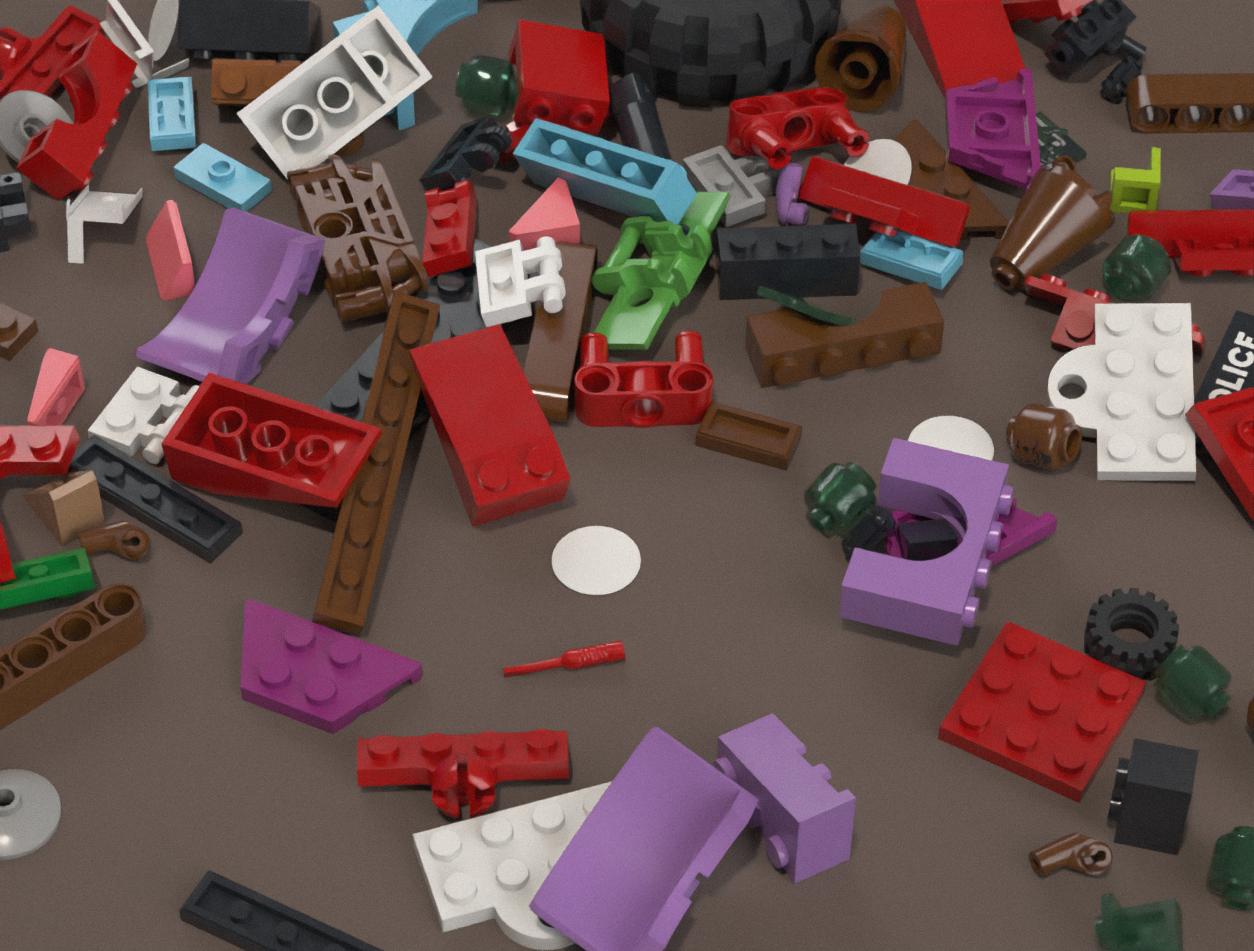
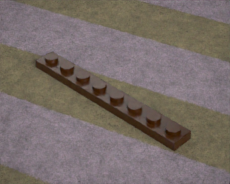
(370, 498)

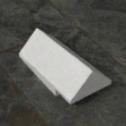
(335, 94)

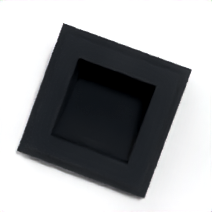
(926, 539)

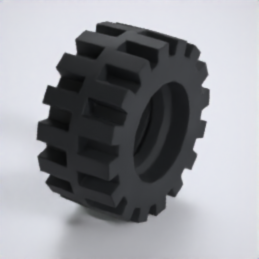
(1136, 613)

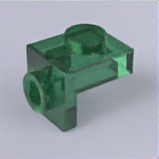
(1140, 927)

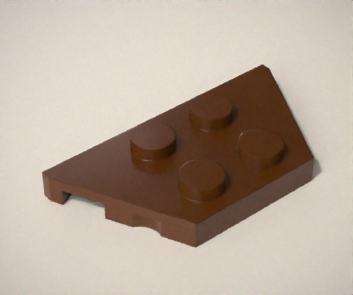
(937, 175)

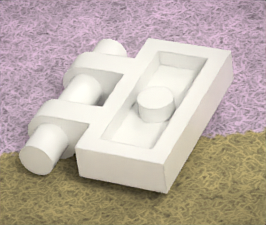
(504, 281)
(136, 410)

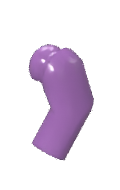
(787, 195)

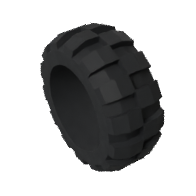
(712, 45)

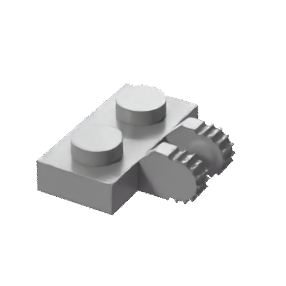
(742, 178)

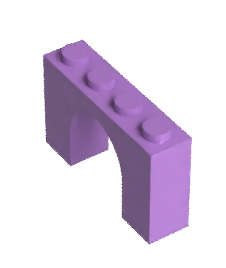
(937, 594)

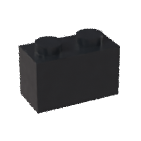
(1153, 796)

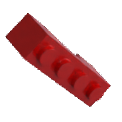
(63, 152)

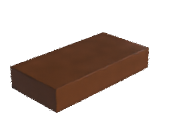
(748, 435)

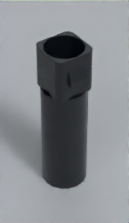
(638, 116)

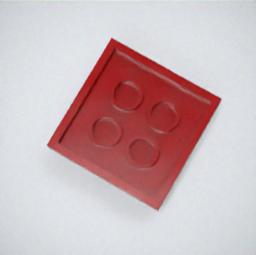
(1042, 711)

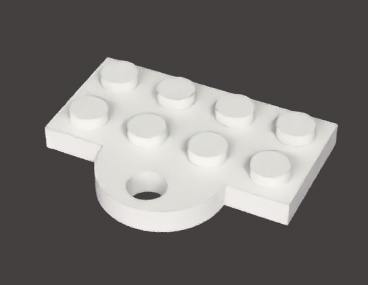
(1134, 391)
(499, 862)

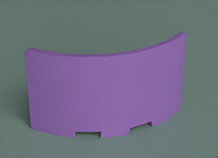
(239, 300)
(641, 847)

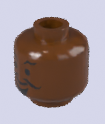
(1044, 437)

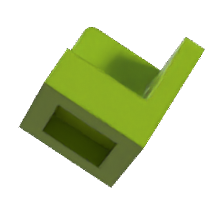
(1136, 188)

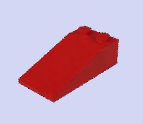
(963, 40)
(490, 425)
(265, 446)

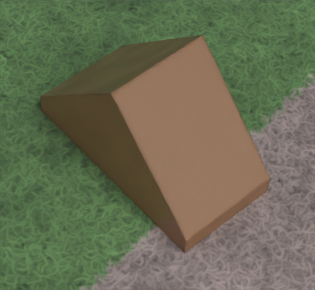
(68, 505)

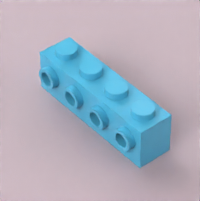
(605, 172)

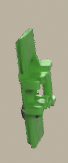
(676, 261)

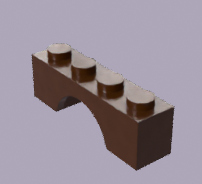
(794, 349)

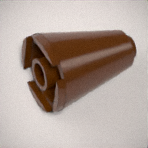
(865, 59)
(1048, 227)

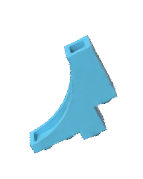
(417, 23)

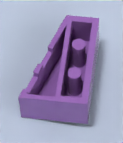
(798, 811)

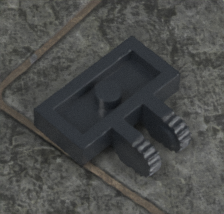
(471, 146)

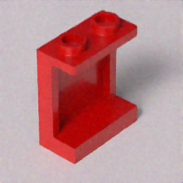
(560, 76)

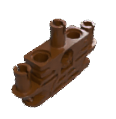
(364, 235)

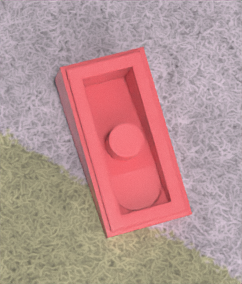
(57, 389)

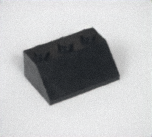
(248, 28)
(787, 259)

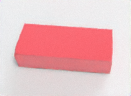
(170, 254)

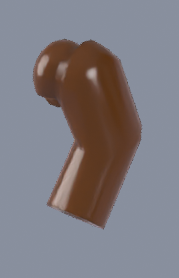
(116, 537)
(1073, 852)

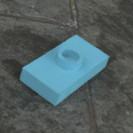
(171, 114)
(222, 178)
(912, 258)

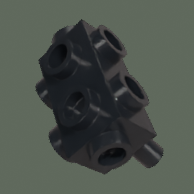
(1097, 30)

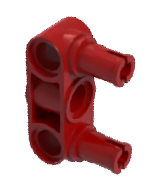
(792, 121)
(642, 391)

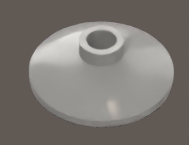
(24, 115)
(31, 815)

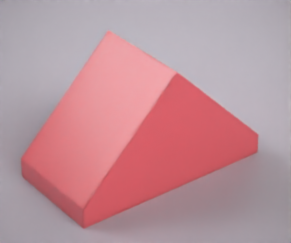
(549, 216)

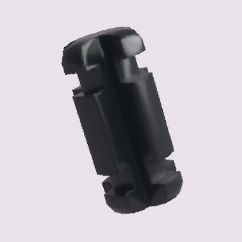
(1119, 77)
(869, 531)

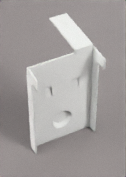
(130, 40)
(96, 208)

